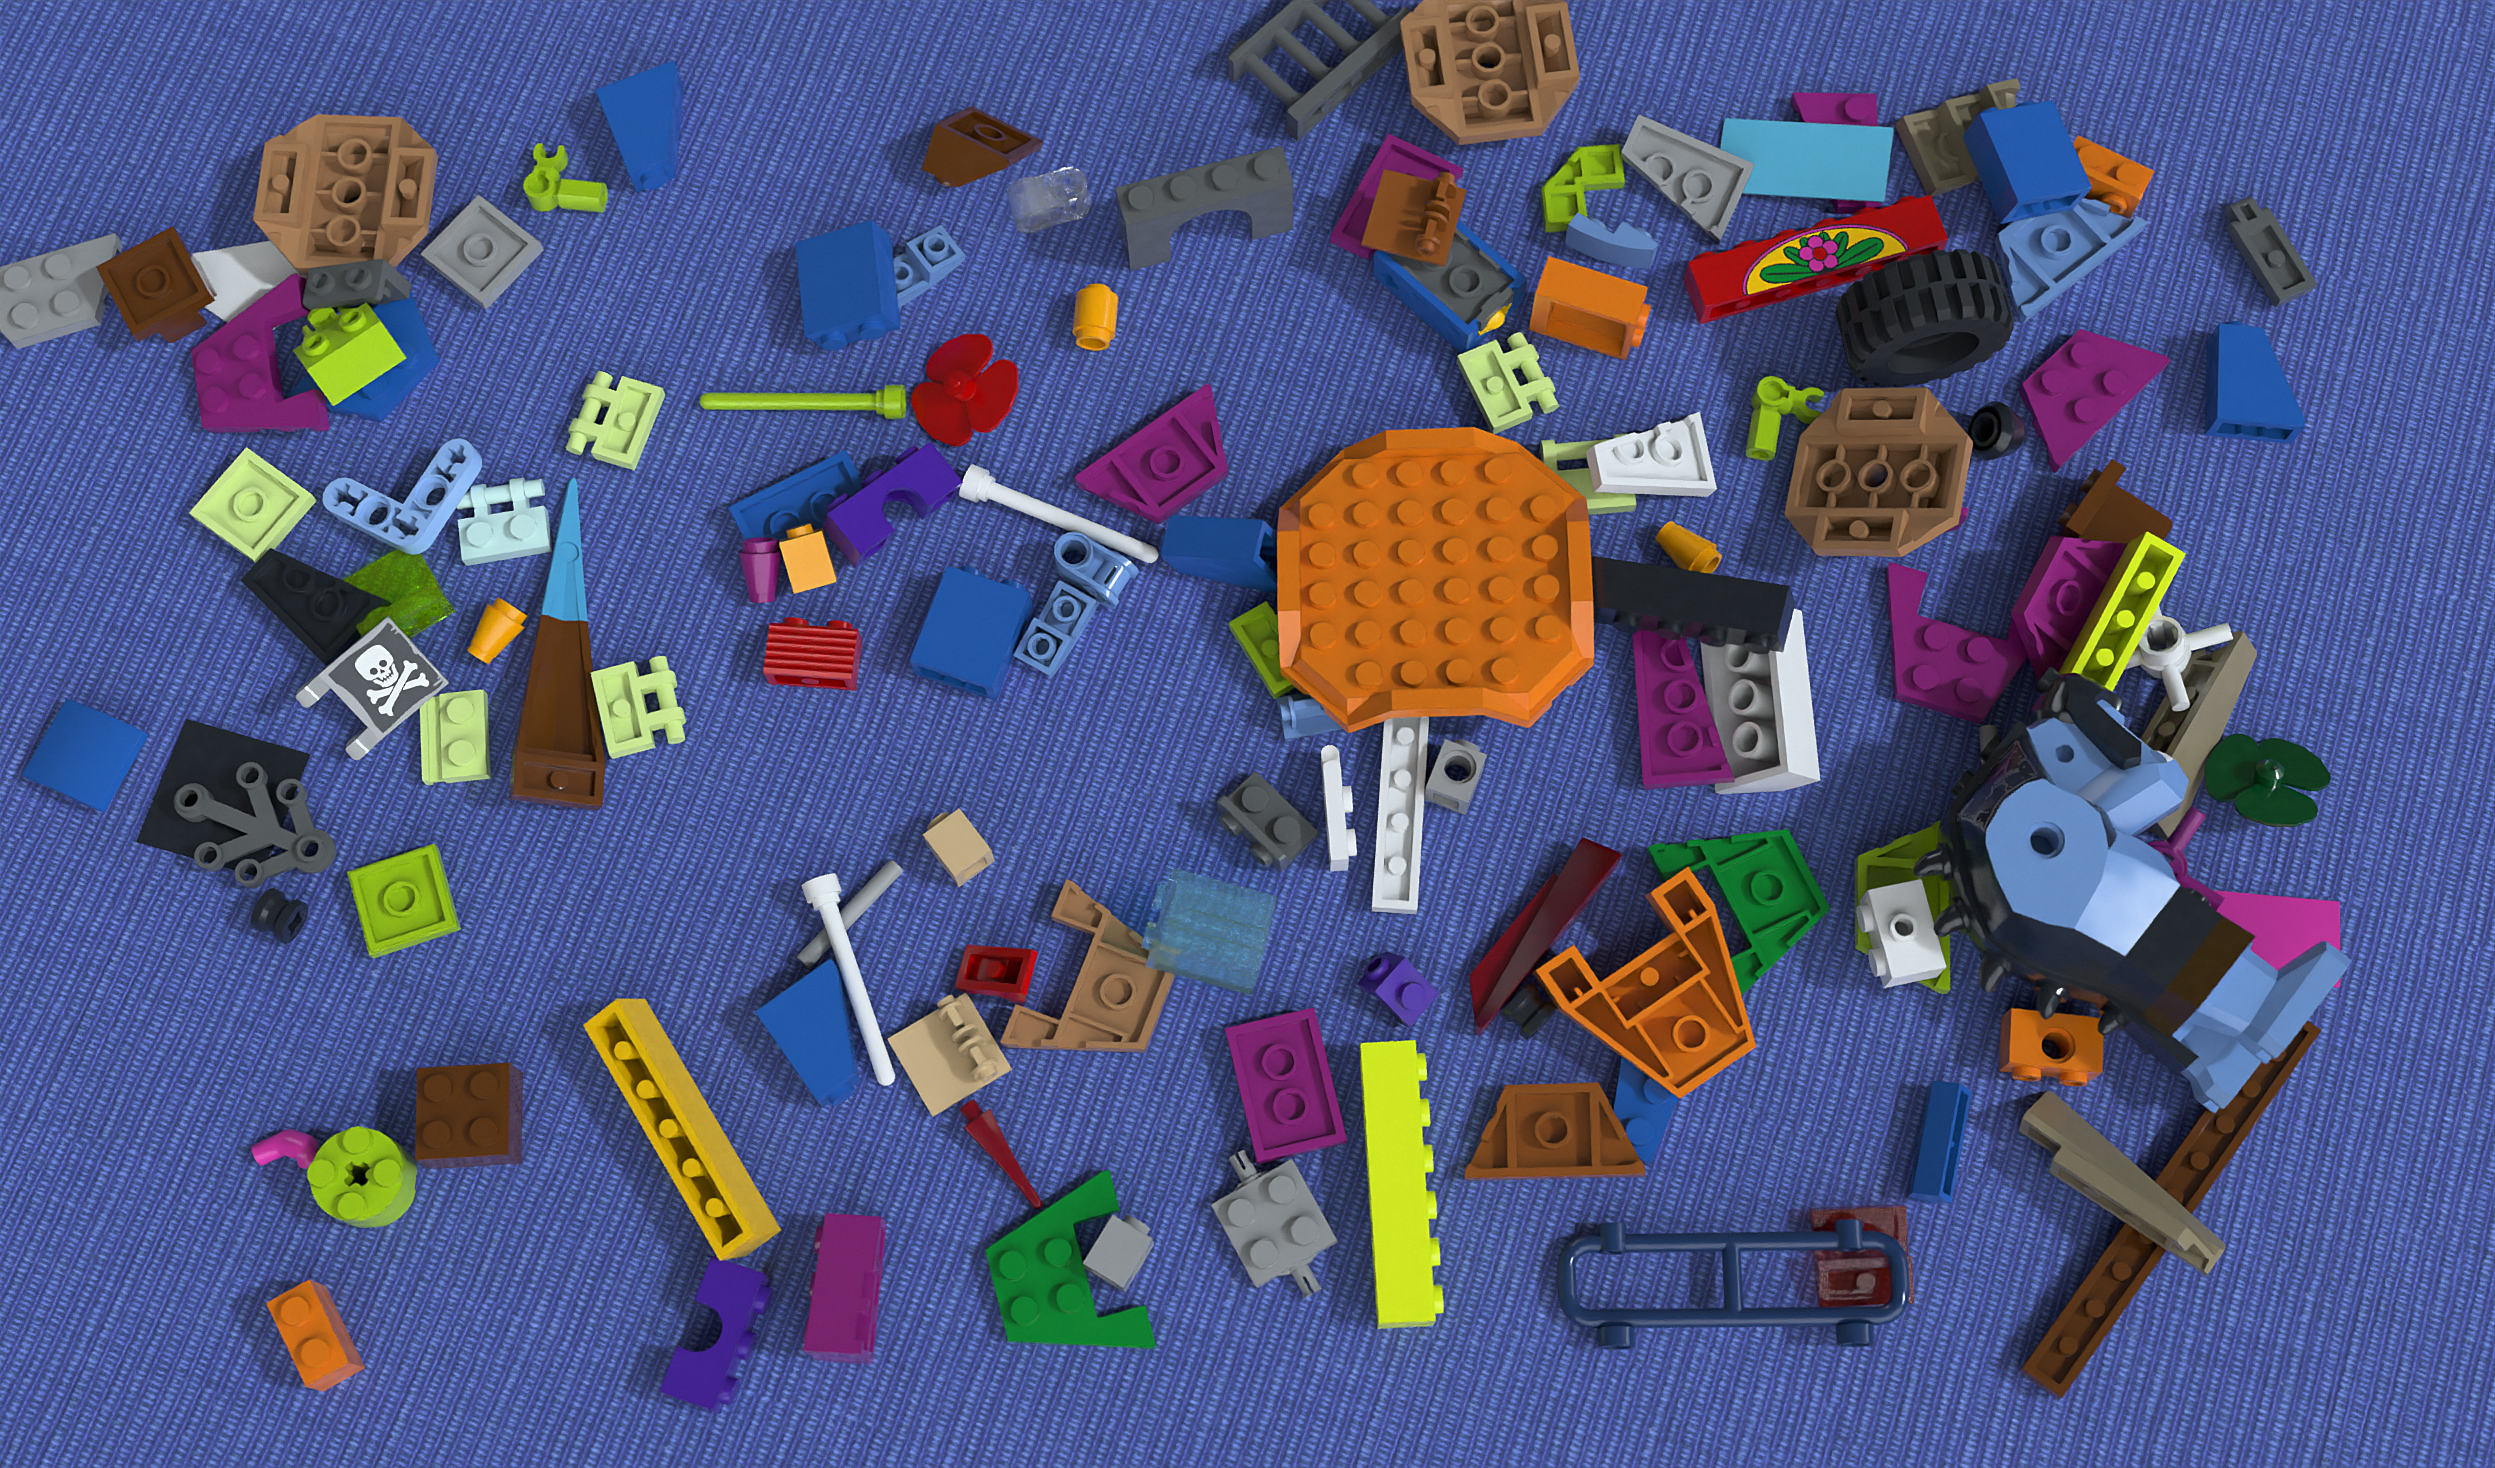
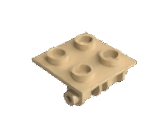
(949, 1053)

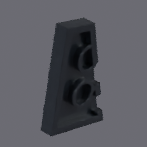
(312, 603)

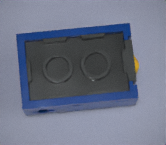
(1462, 298)

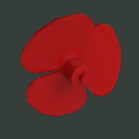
(957, 398)

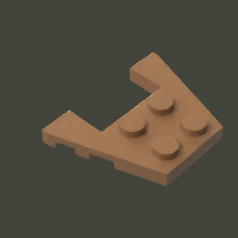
(1113, 997)

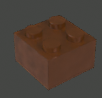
(469, 1115)

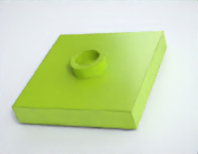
(403, 901)

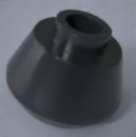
(1995, 431)

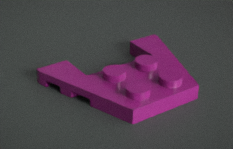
(240, 370)
(1942, 663)

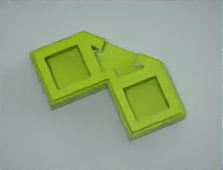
(1585, 170)

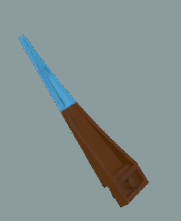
(558, 729)

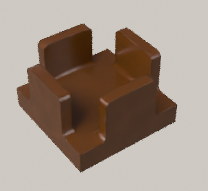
(159, 287)

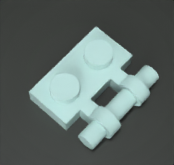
(508, 533)

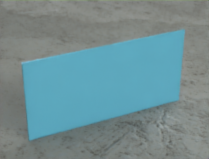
(1811, 158)

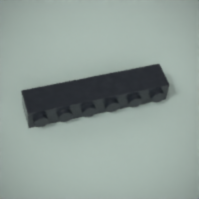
(1691, 605)

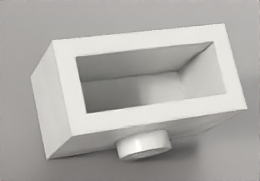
(1900, 934)

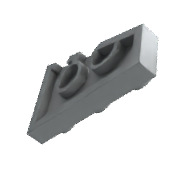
(1688, 173)

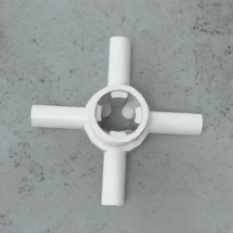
(2171, 661)

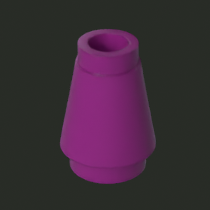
(761, 567)

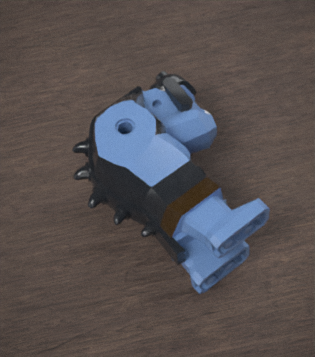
(2089, 913)

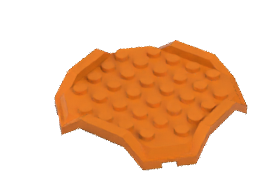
(1434, 581)

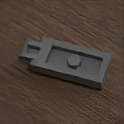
(2268, 252)

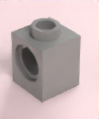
(1451, 793)
(1120, 1251)

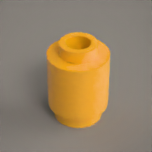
(1095, 317)

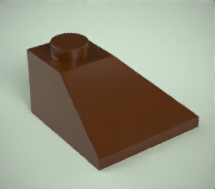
(975, 146)

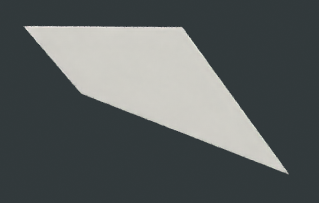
(243, 275)

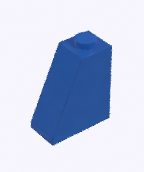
(646, 123)
(2248, 388)
(1223, 550)
(816, 1033)

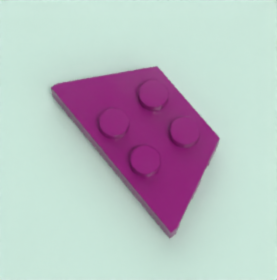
(2084, 390)
(1163, 462)
(2062, 597)

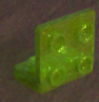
(409, 586)

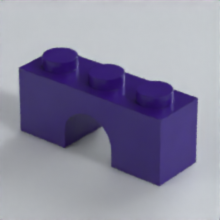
(918, 479)
(709, 1375)

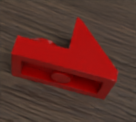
(997, 972)

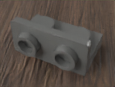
(354, 285)
(1266, 822)

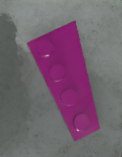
(1675, 722)

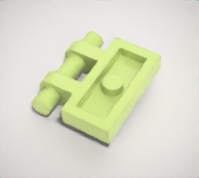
(1496, 387)
(626, 424)
(624, 709)

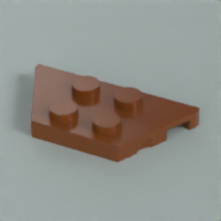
(1554, 1135)

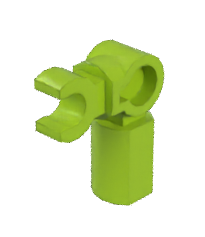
(546, 190)
(1769, 401)

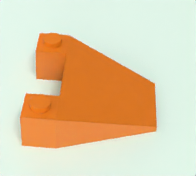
(1670, 1007)

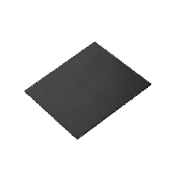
(212, 759)

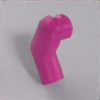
(287, 1143)

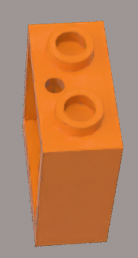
(1589, 308)

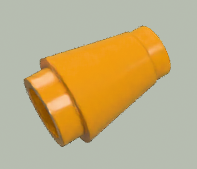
(1688, 549)
(496, 630)

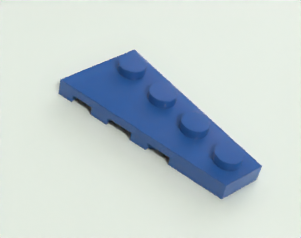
(1642, 1109)

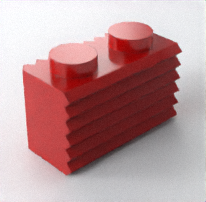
(813, 654)

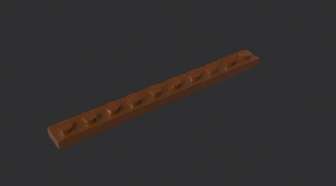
(2131, 1254)

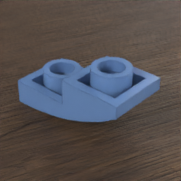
(1625, 247)
(925, 263)
(1057, 628)

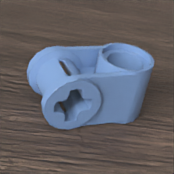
(1099, 574)

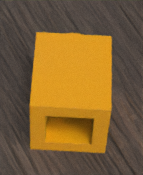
(807, 558)

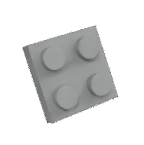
(482, 252)

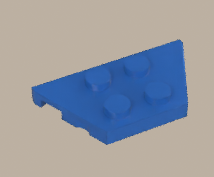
(388, 390)

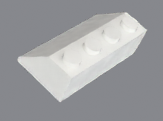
(1763, 714)

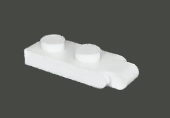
(1337, 803)

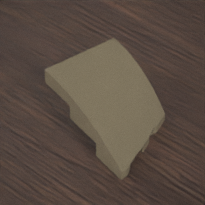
(1936, 138)

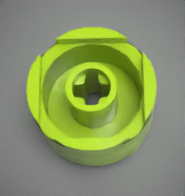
(337, 1174)

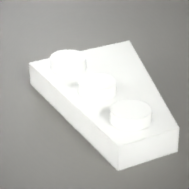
(1655, 462)

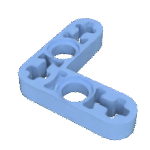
(414, 511)

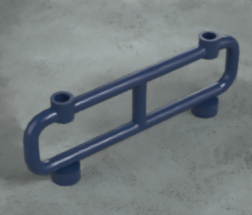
(1617, 1326)

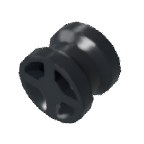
(279, 915)
(1529, 1011)

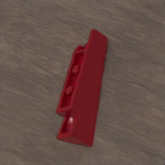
(1538, 929)

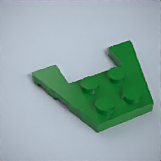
(1762, 886)
(1046, 1286)

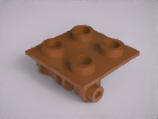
(1415, 216)

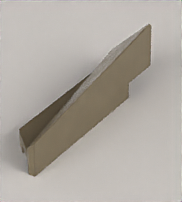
(2190, 735)
(2116, 1184)

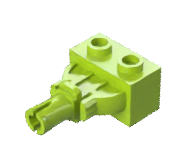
(346, 350)

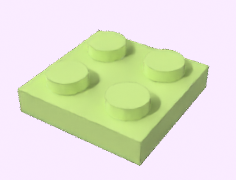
(252, 506)

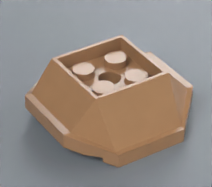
(1476, 104)
(326, 164)
(1873, 438)

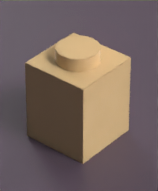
(958, 846)

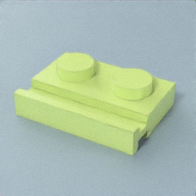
(455, 737)

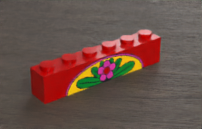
(1811, 259)

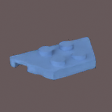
(2057, 250)

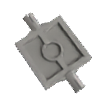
(1274, 1223)

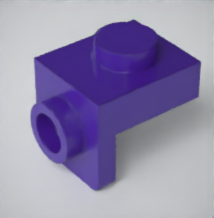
(1398, 987)

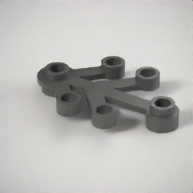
(259, 830)

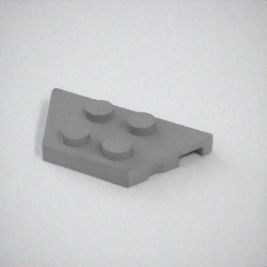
(55, 292)

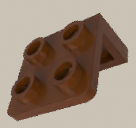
(2110, 511)

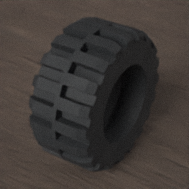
(1924, 318)

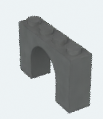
(1157, 206)

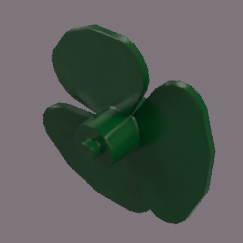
(2256, 779)

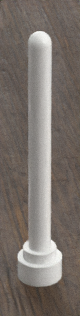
(981, 486)
(824, 896)

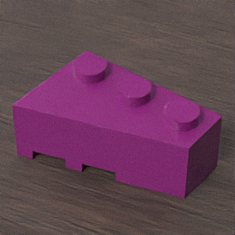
(845, 1288)

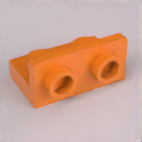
(2112, 177)

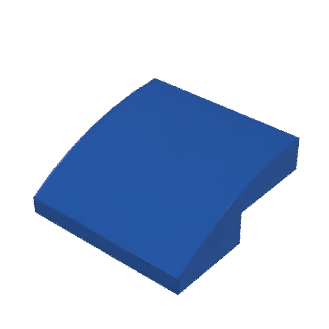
(85, 755)

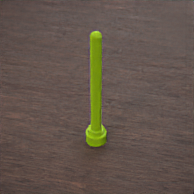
(886, 401)

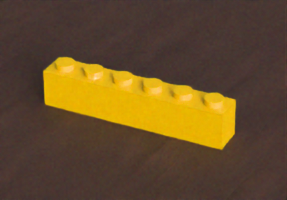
(682, 1128)

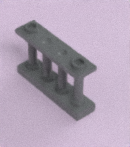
(1332, 83)

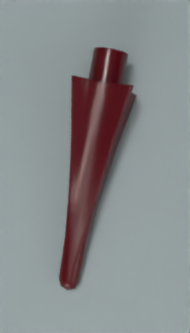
(988, 1135)

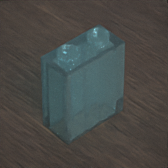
(1209, 930)

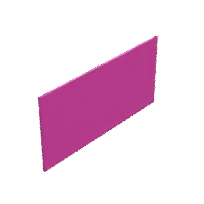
(2283, 924)

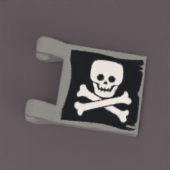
(379, 680)

